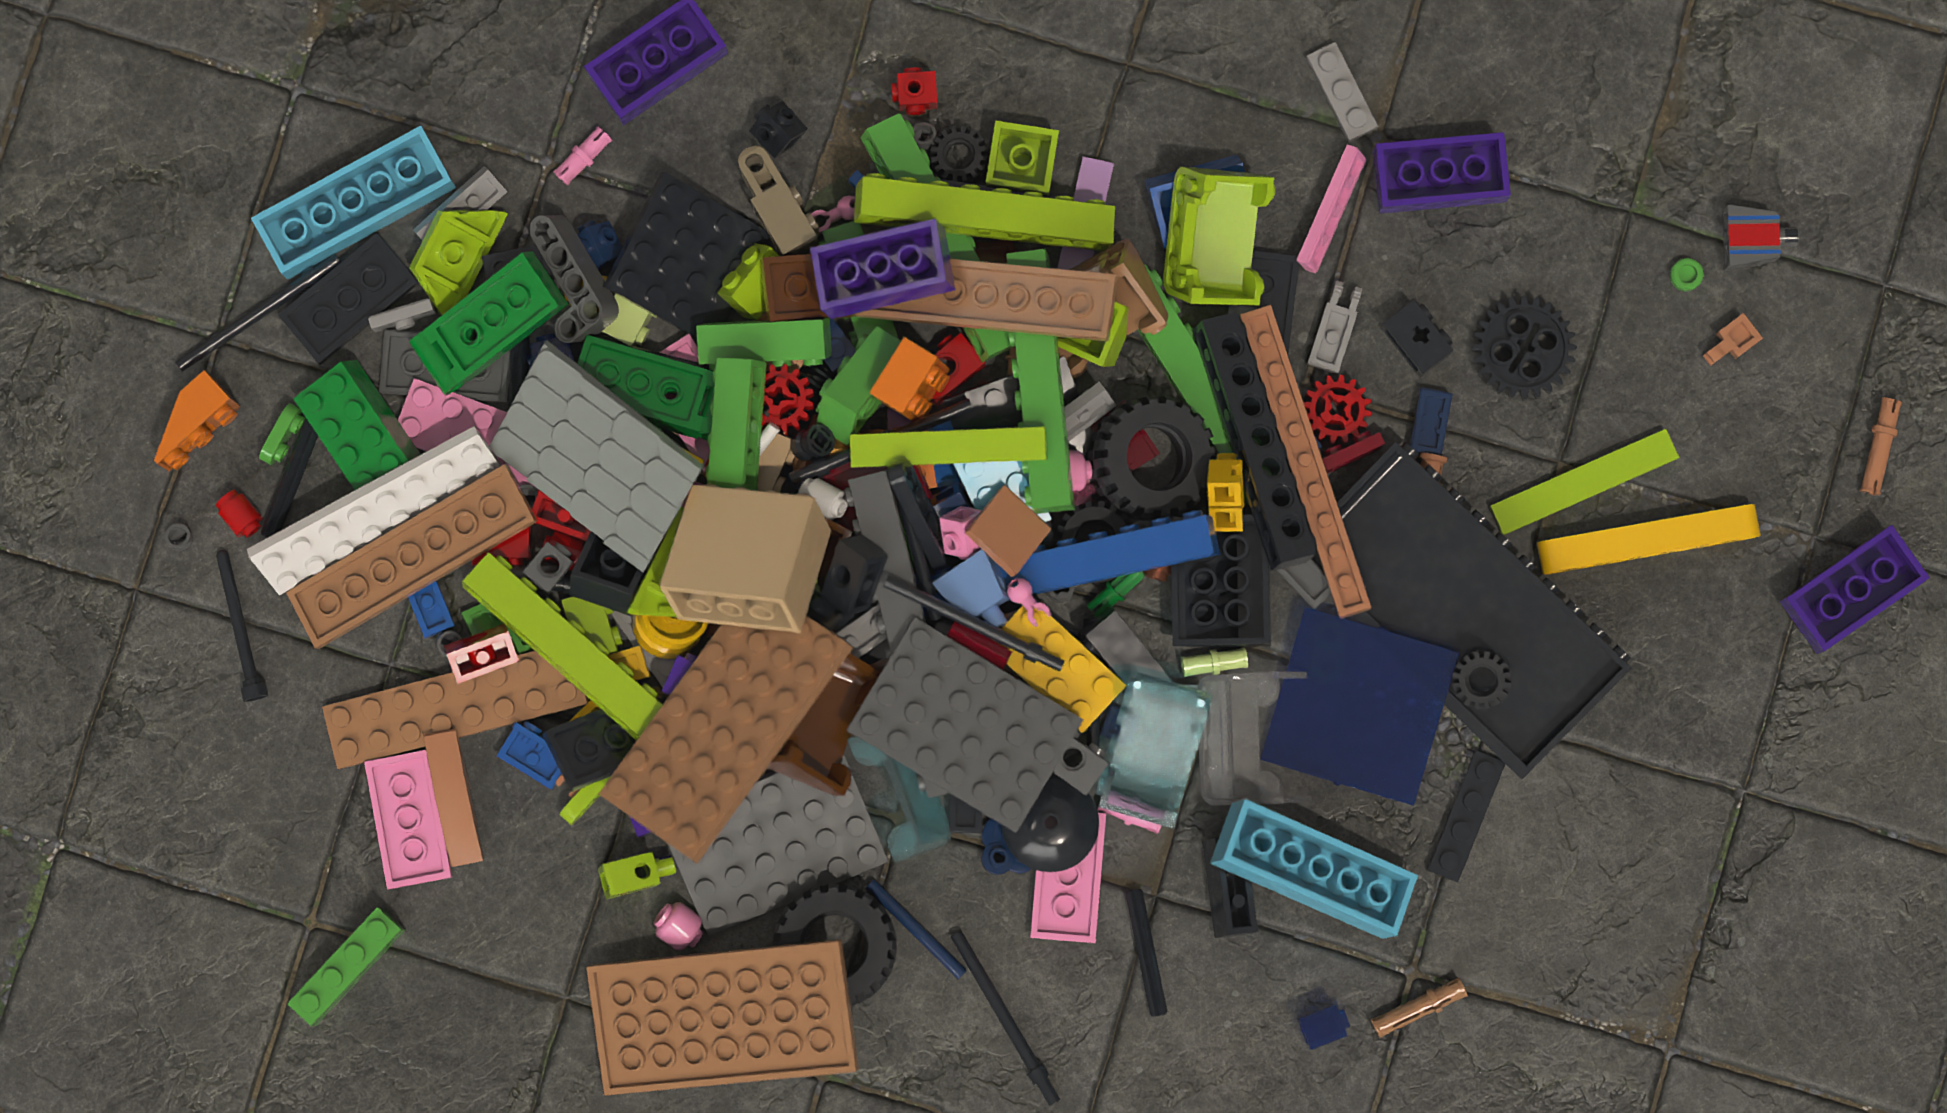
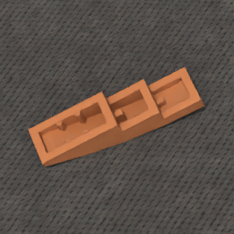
(453, 797)

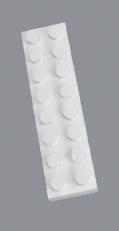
(372, 511)

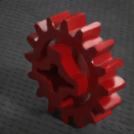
(793, 402)
(1345, 422)

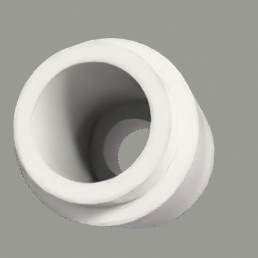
(829, 498)

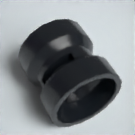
(812, 442)

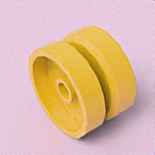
(667, 636)

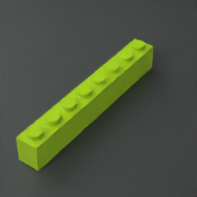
(985, 213)
(562, 644)

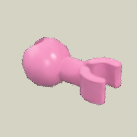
(842, 211)
(1023, 594)

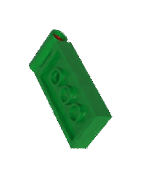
(500, 311)
(646, 378)

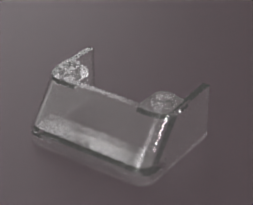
(1232, 741)

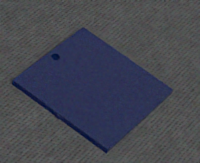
(1363, 708)

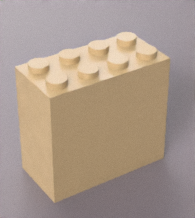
(745, 558)

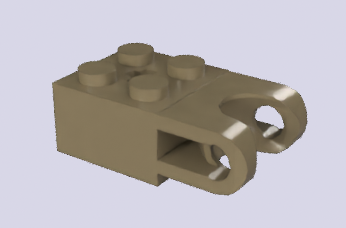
(777, 205)

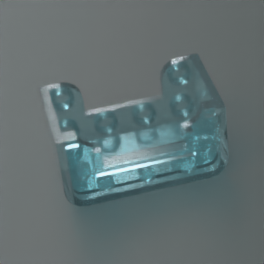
(1153, 749)

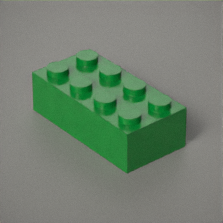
(355, 424)

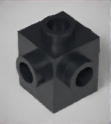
(777, 128)

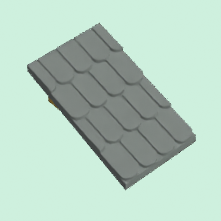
(595, 456)

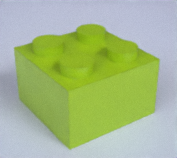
(1022, 157)

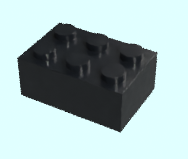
(605, 576)

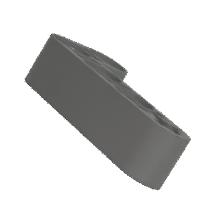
(554, 238)

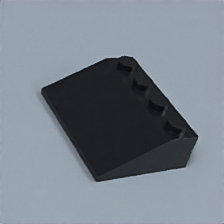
(1225, 595)

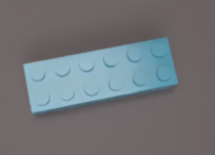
(353, 202)
(1314, 869)

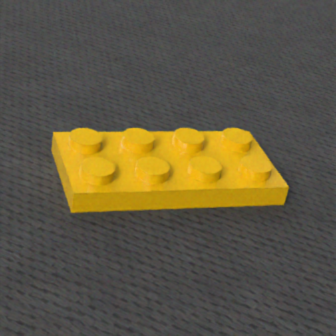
(1084, 681)

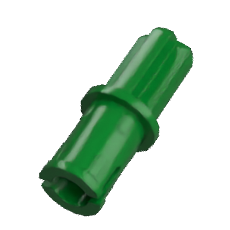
(1115, 592)

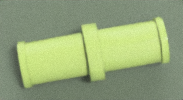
(1214, 662)

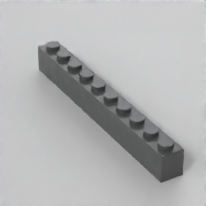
(882, 525)

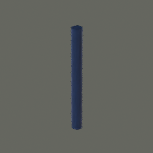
(916, 929)

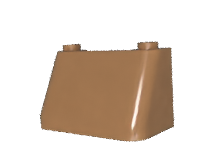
(1133, 290)

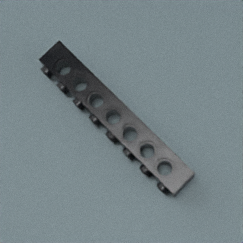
(1239, 428)

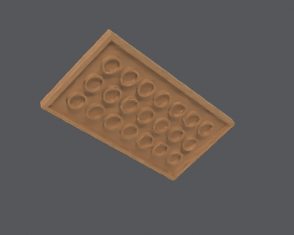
(722, 730)
(723, 1017)

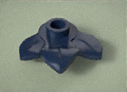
(994, 843)

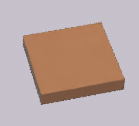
(1007, 530)

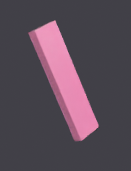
(1331, 209)

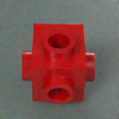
(915, 79)

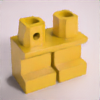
(1226, 492)

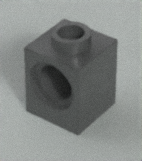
(548, 581)

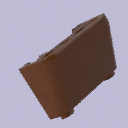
(819, 740)

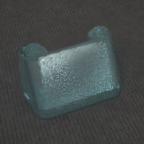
(926, 819)

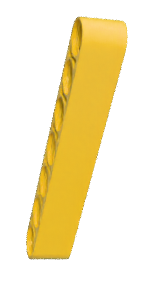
(1648, 539)

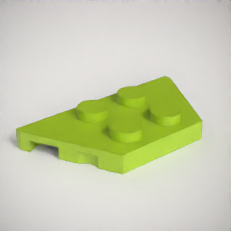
(454, 253)
(649, 596)

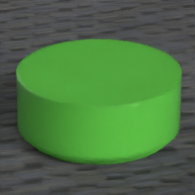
(1686, 274)

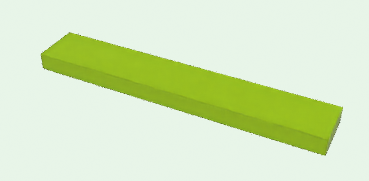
(949, 446)
(1584, 482)

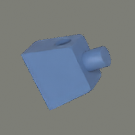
(976, 588)

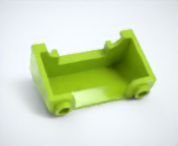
(1214, 236)

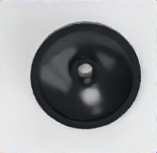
(1066, 843)

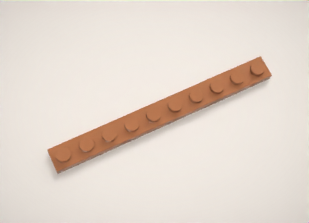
(1306, 462)

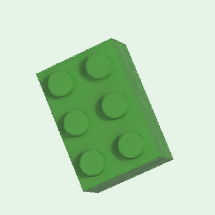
(846, 399)

